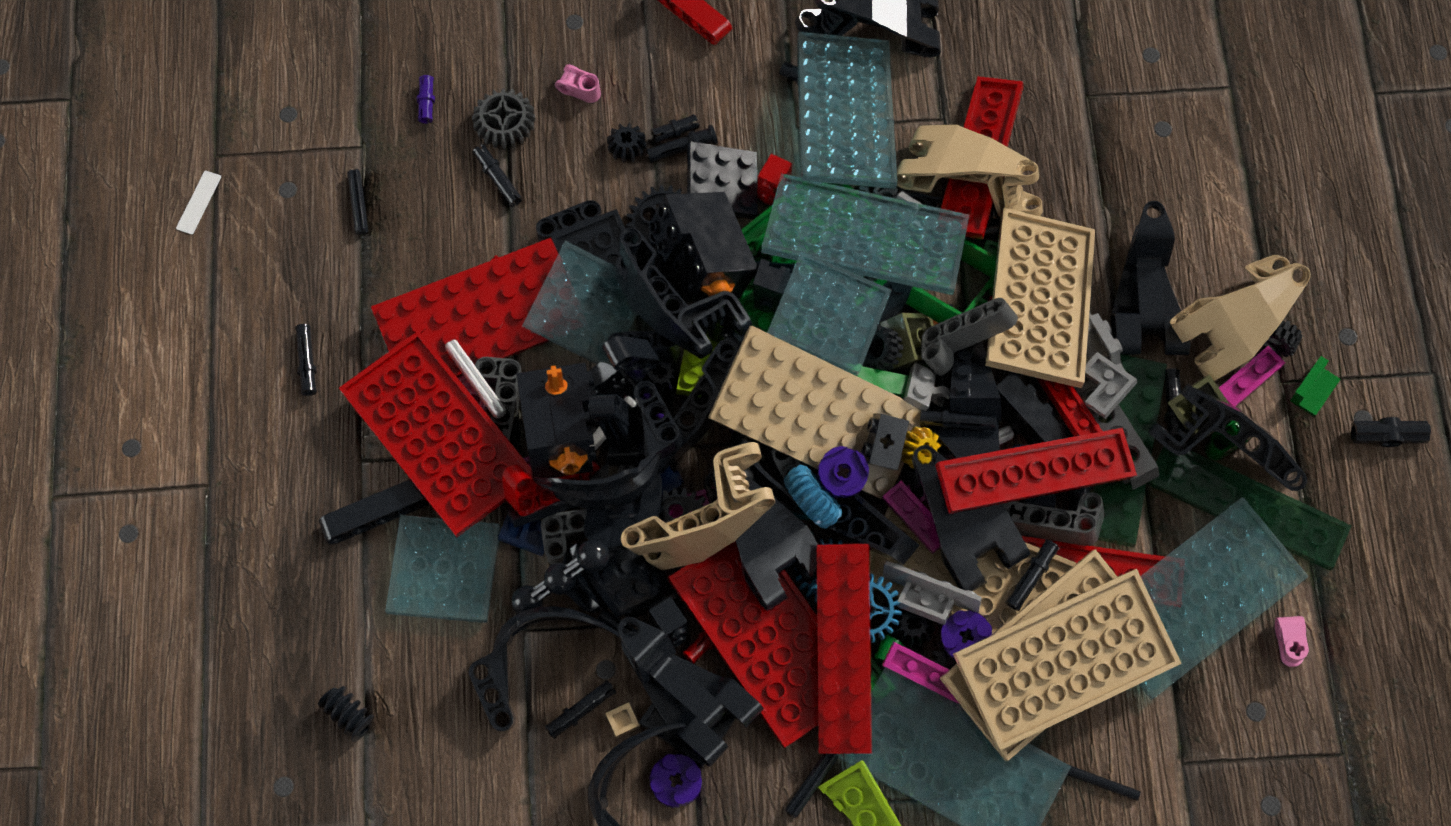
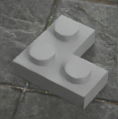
(1113, 385)

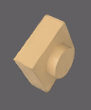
(622, 720)

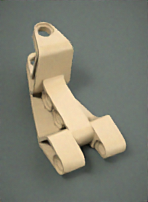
(969, 156)
(1242, 319)
(735, 505)

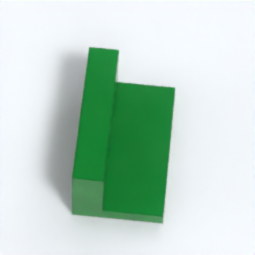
(1315, 388)

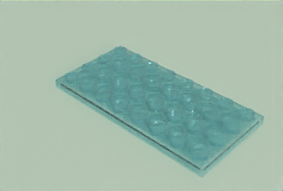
(846, 110)
(867, 233)
(1217, 586)
(948, 765)

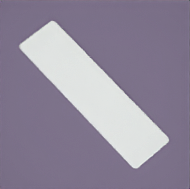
(198, 202)

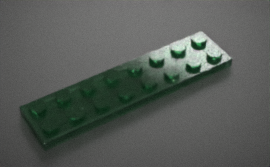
(1141, 407)
(1216, 488)

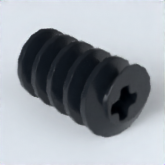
(346, 712)

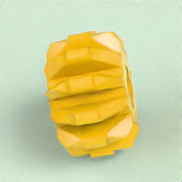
(916, 438)

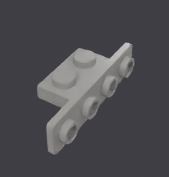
(1101, 340)
(927, 595)

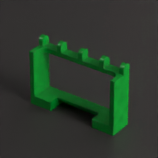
(939, 310)

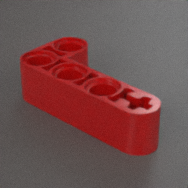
(701, 18)
(526, 495)

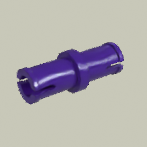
(425, 99)

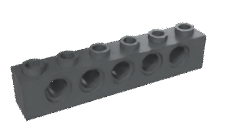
(1144, 464)

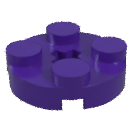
(840, 486)
(961, 622)
(681, 794)

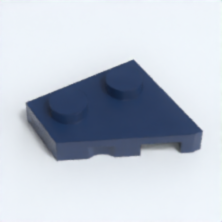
(525, 536)

